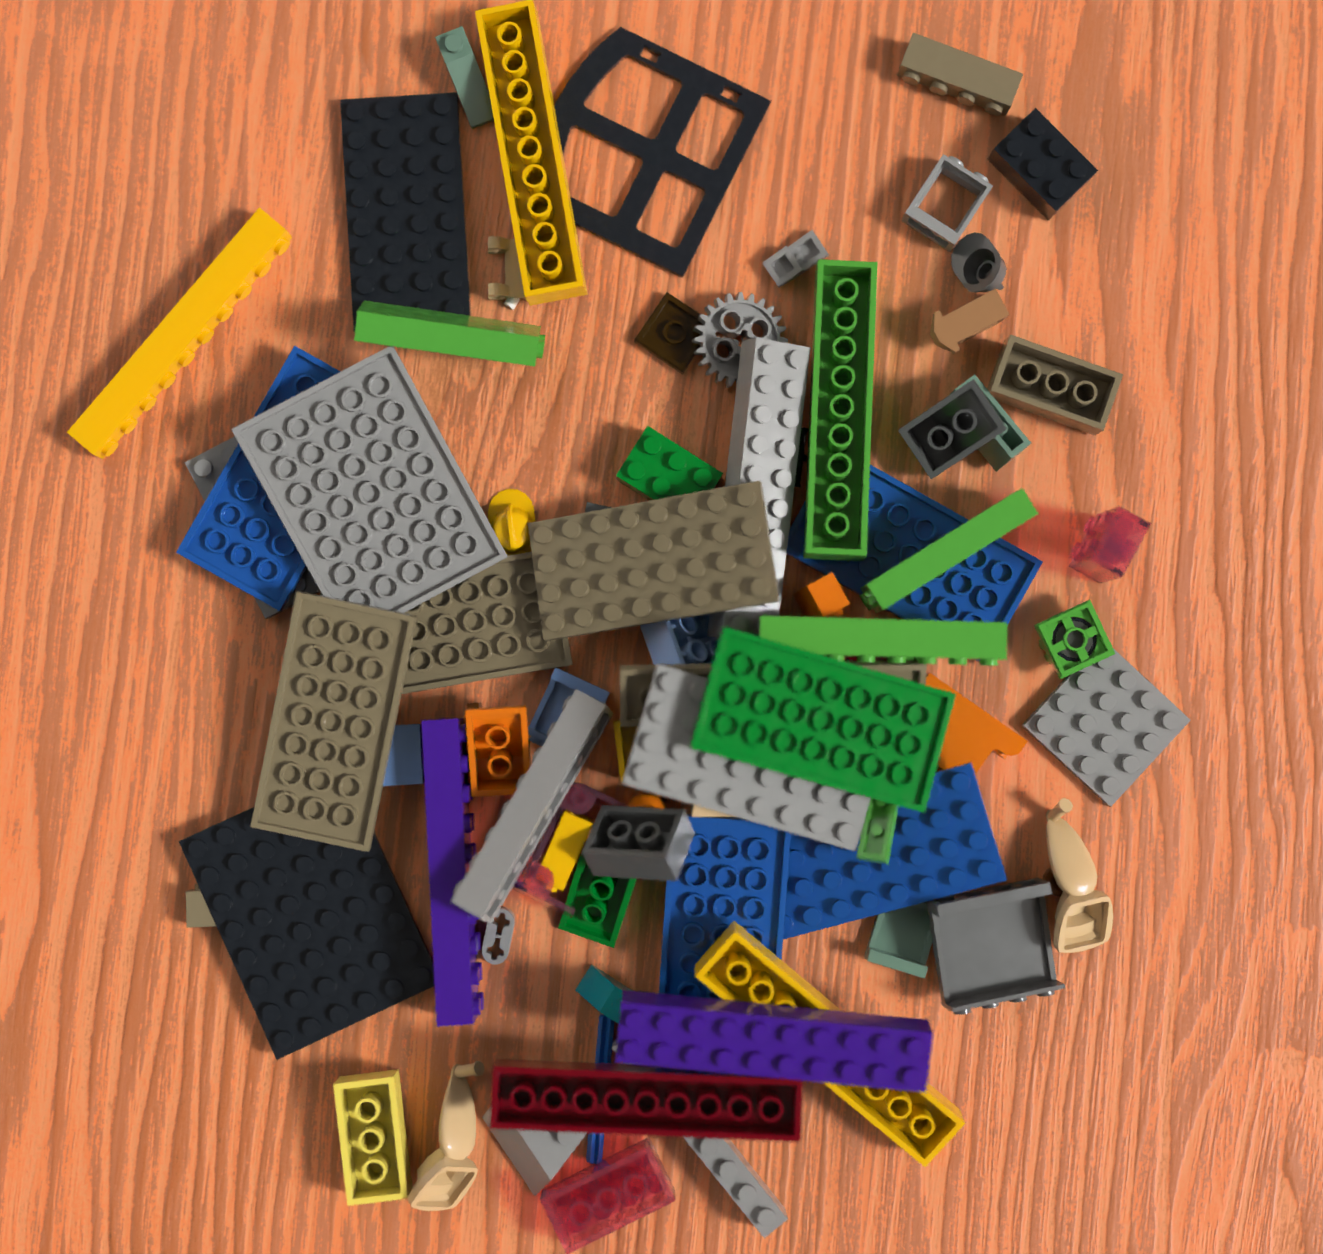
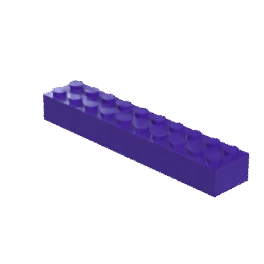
(449, 859)
(774, 1041)

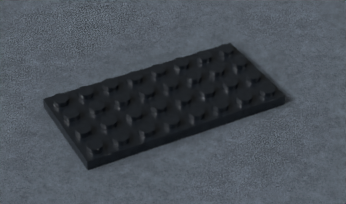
(406, 202)

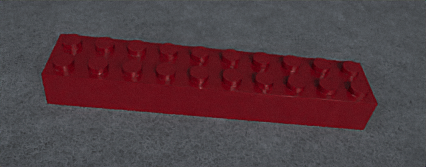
(643, 1101)

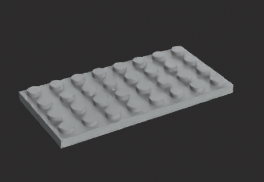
(667, 766)

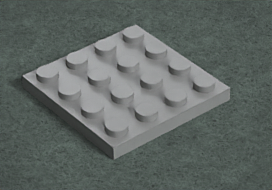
(1106, 725)

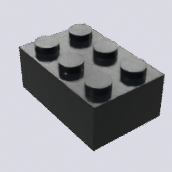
(1042, 164)

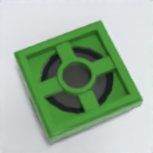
(1074, 639)

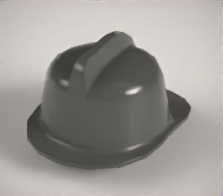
(978, 264)

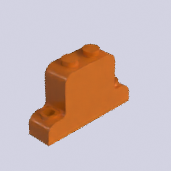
(973, 733)

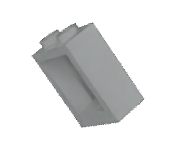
(930, 226)

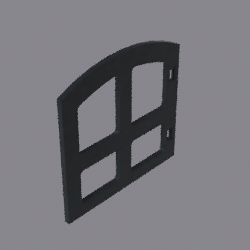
(660, 153)

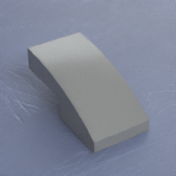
(795, 259)

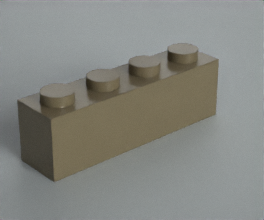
(959, 75)

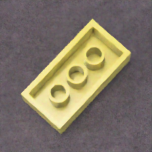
(373, 1137)

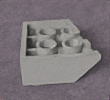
(536, 1153)

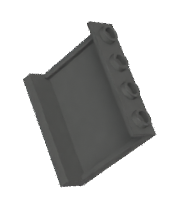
(993, 945)

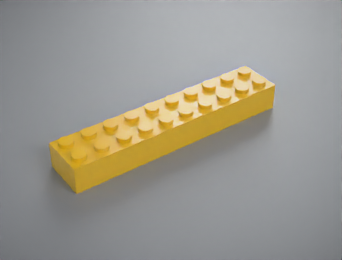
(531, 152)
(747, 971)

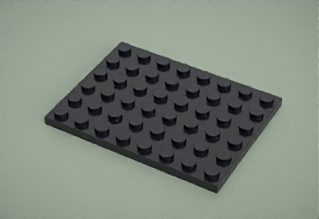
(308, 928)

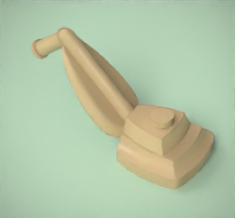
(1082, 913)
(447, 1171)

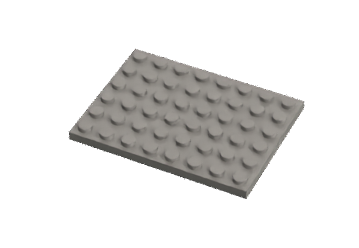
(370, 488)

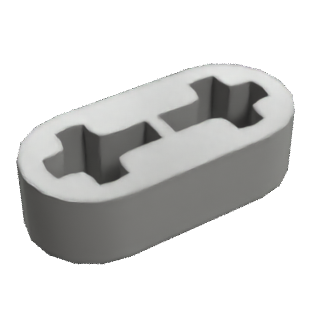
(506, 937)

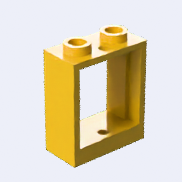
(566, 847)

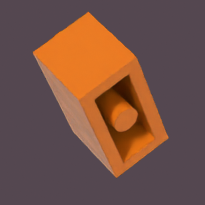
(822, 598)

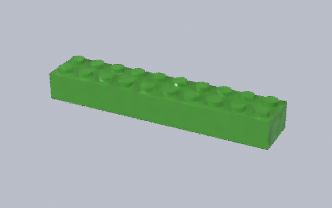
(840, 411)

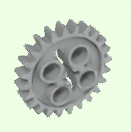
(745, 314)

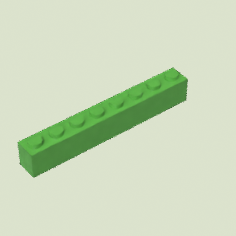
(891, 638)

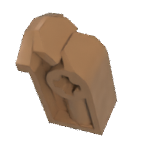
(967, 321)

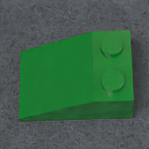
(598, 905)

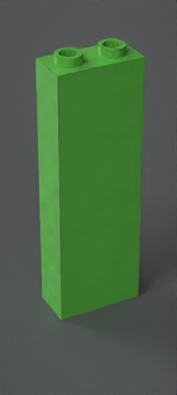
(449, 333)
(948, 551)

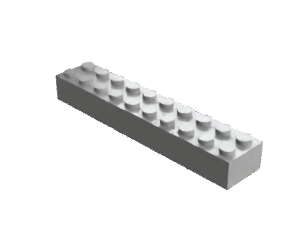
(766, 450)

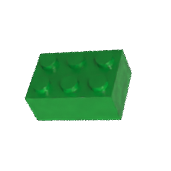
(664, 469)

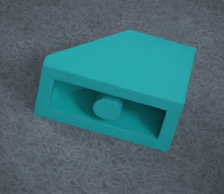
(602, 992)

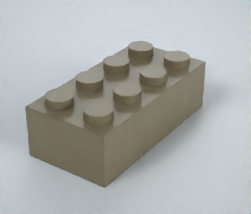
(1054, 385)

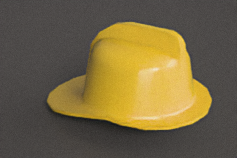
(509, 517)

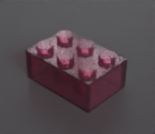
(1108, 544)

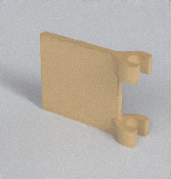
(513, 282)

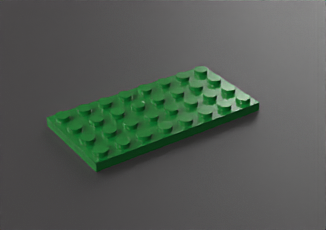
(822, 719)

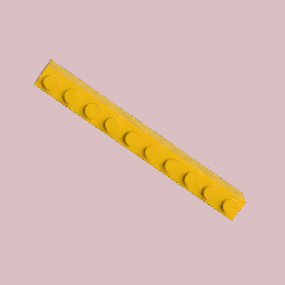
(180, 334)

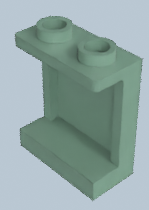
(901, 940)

